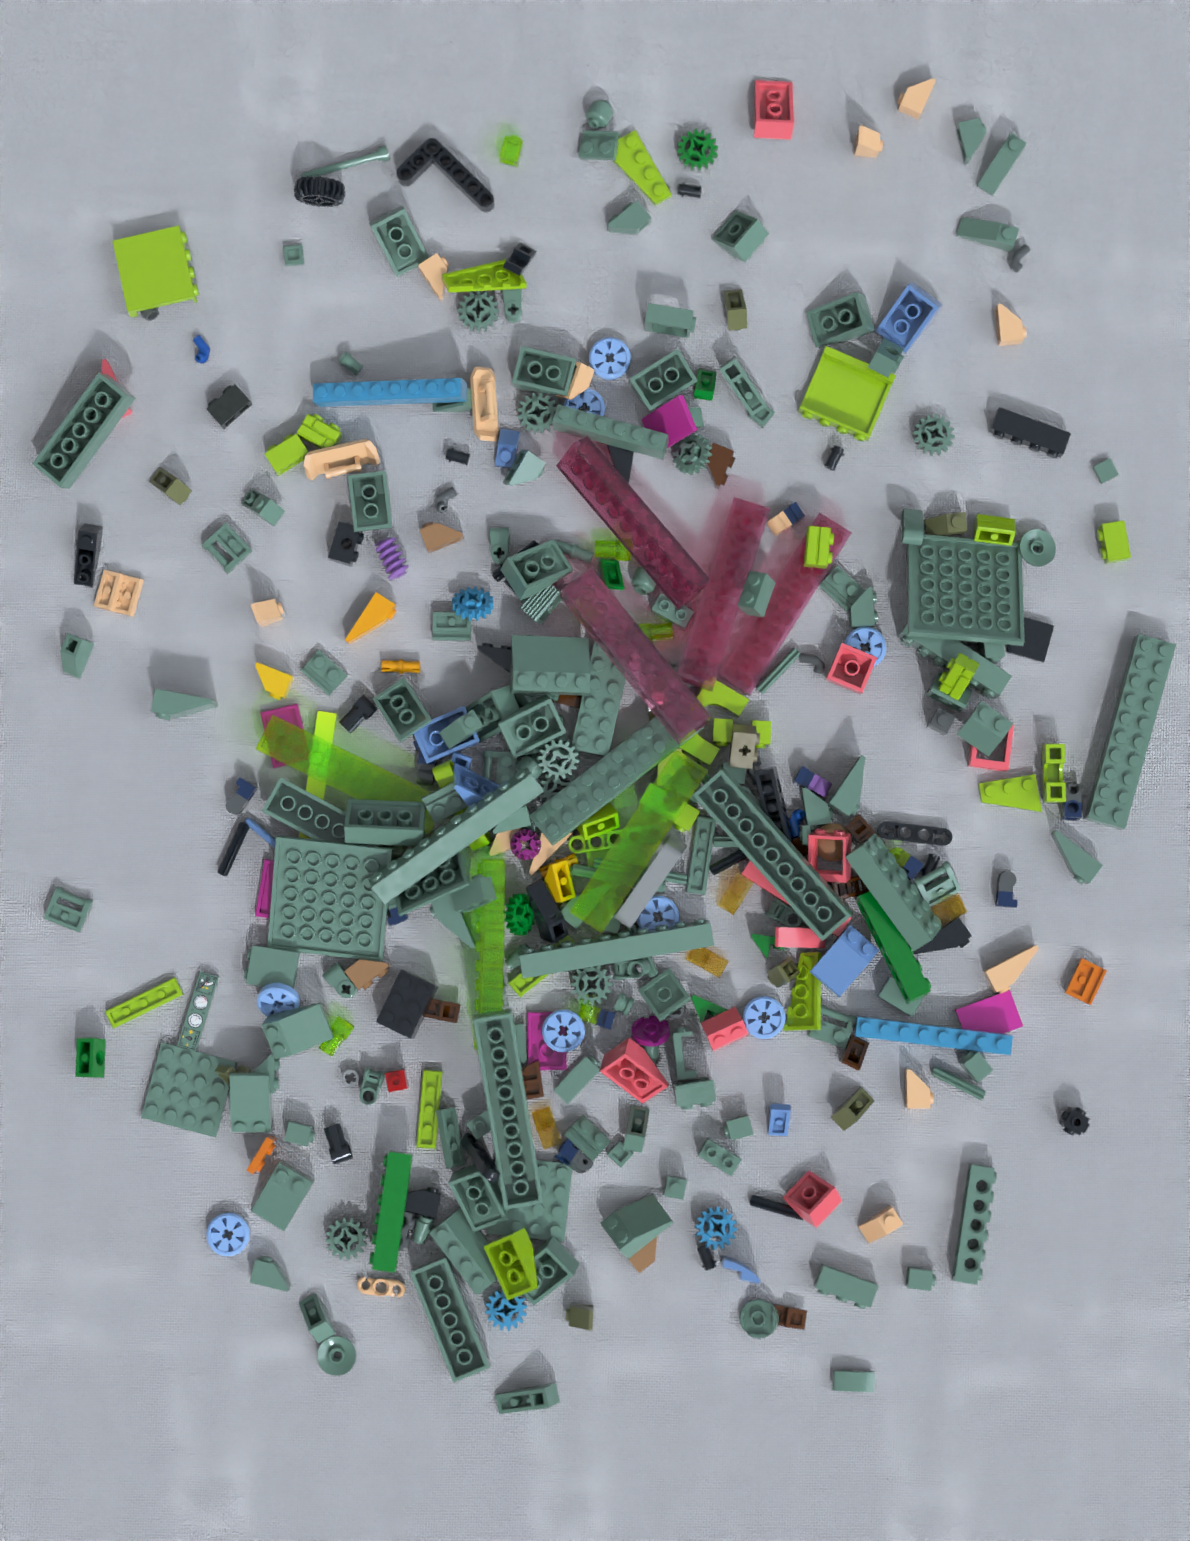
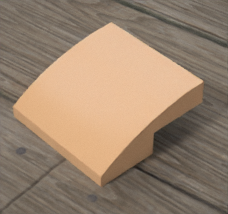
(118, 593)

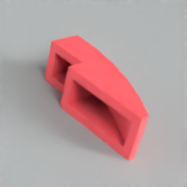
(797, 938)

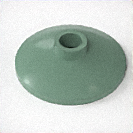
(1045, 547)
(333, 1365)

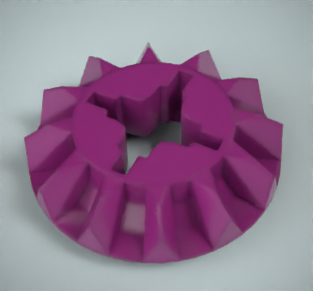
(525, 835)

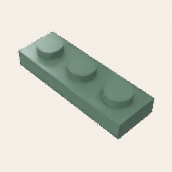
(450, 1137)

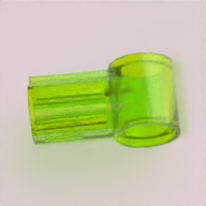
(612, 549)
(657, 632)
(341, 1030)

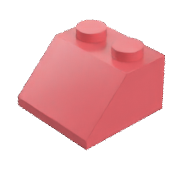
(851, 668)
(724, 1029)
(813, 1198)

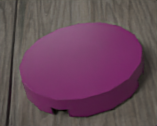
(650, 1031)

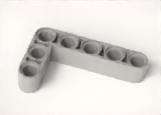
(651, 881)

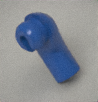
(203, 351)
(795, 820)

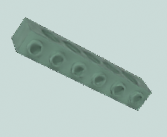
(974, 1174)

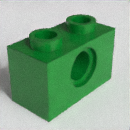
(90, 1058)

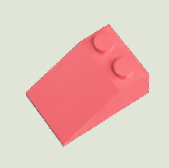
(773, 109)
(633, 1070)

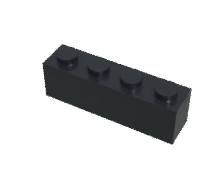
(1029, 433)

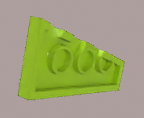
(640, 168)
(483, 278)
(806, 997)

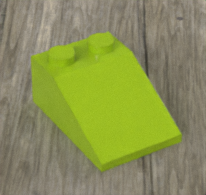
(513, 1263)

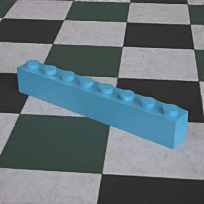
(390, 392)
(933, 1035)

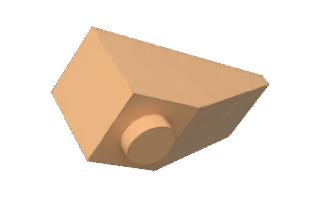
(545, 852)
(1006, 972)

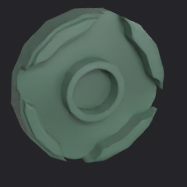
(759, 1318)

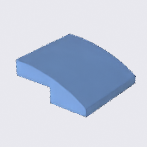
(745, 1273)

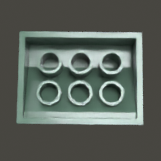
(550, 665)
(443, 880)

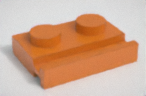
(1085, 981)
(258, 1161)

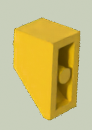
(274, 681)
(559, 882)

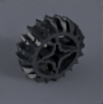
(319, 191)

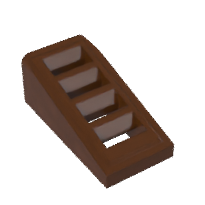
(842, 895)

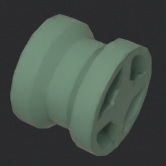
(623, 1004)

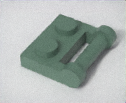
(231, 543)
(505, 765)
(941, 888)
(65, 915)
(832, 1033)

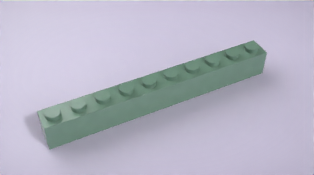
(455, 835)
(616, 948)

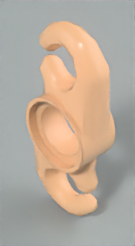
(390, 1283)

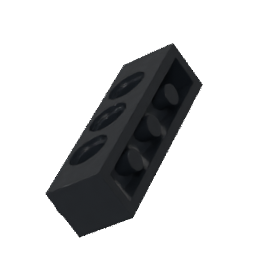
(773, 800)

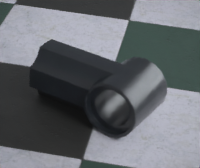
(361, 711)
(339, 1148)

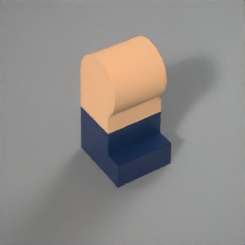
(786, 519)

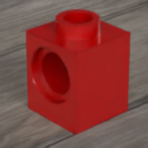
(397, 1080)

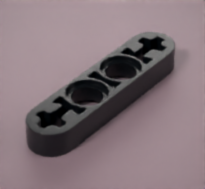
(914, 836)
(480, 1157)

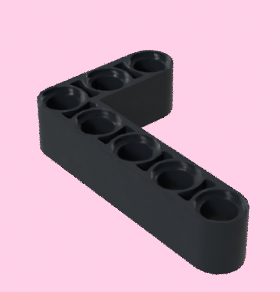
(448, 170)

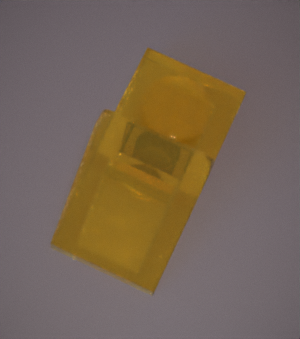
(735, 893)
(949, 909)
(708, 961)
(546, 1127)

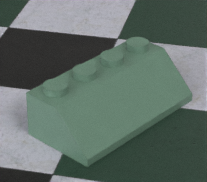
(384, 822)
(465, 1250)

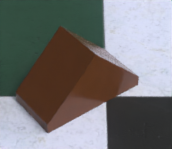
(854, 1052)

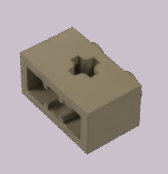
(738, 755)

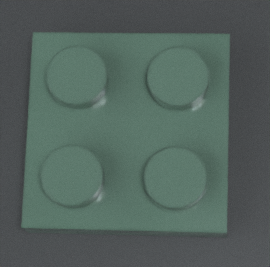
(664, 994)

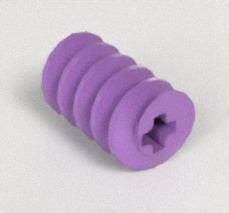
(391, 558)

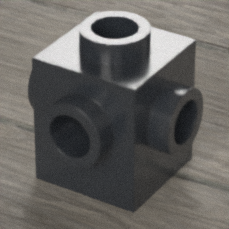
(1069, 1116)

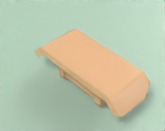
(484, 404)
(340, 459)

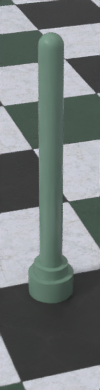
(380, 155)

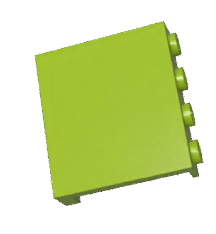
(155, 269)
(846, 394)

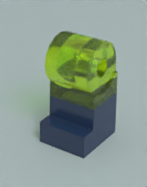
(907, 862)
(596, 1016)

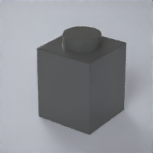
(941, 721)

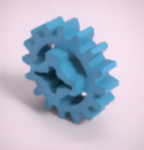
(470, 603)
(710, 1221)
(515, 1307)

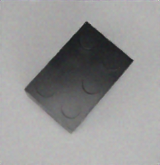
(407, 1004)

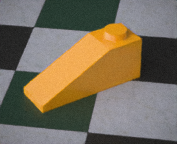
(373, 616)

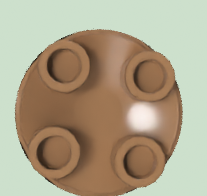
(831, 849)

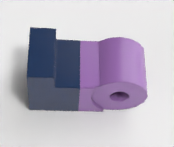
(813, 782)

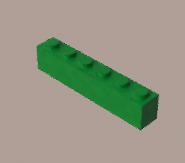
(894, 950)
(391, 1212)

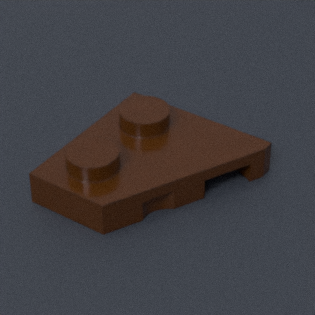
(533, 1080)

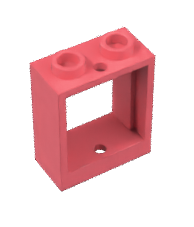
(990, 764)
(830, 875)

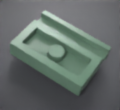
(599, 145)
(841, 588)
(450, 627)
(324, 672)
(444, 802)
(587, 1137)

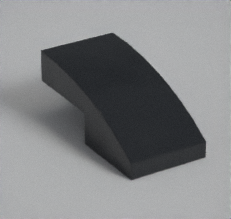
(520, 259)

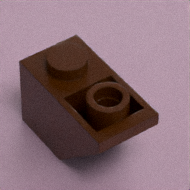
(719, 462)

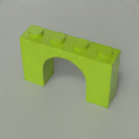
(724, 698)

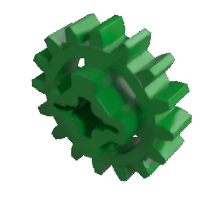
(700, 157)
(519, 914)

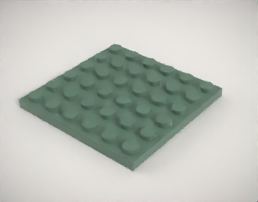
(965, 590)
(326, 898)

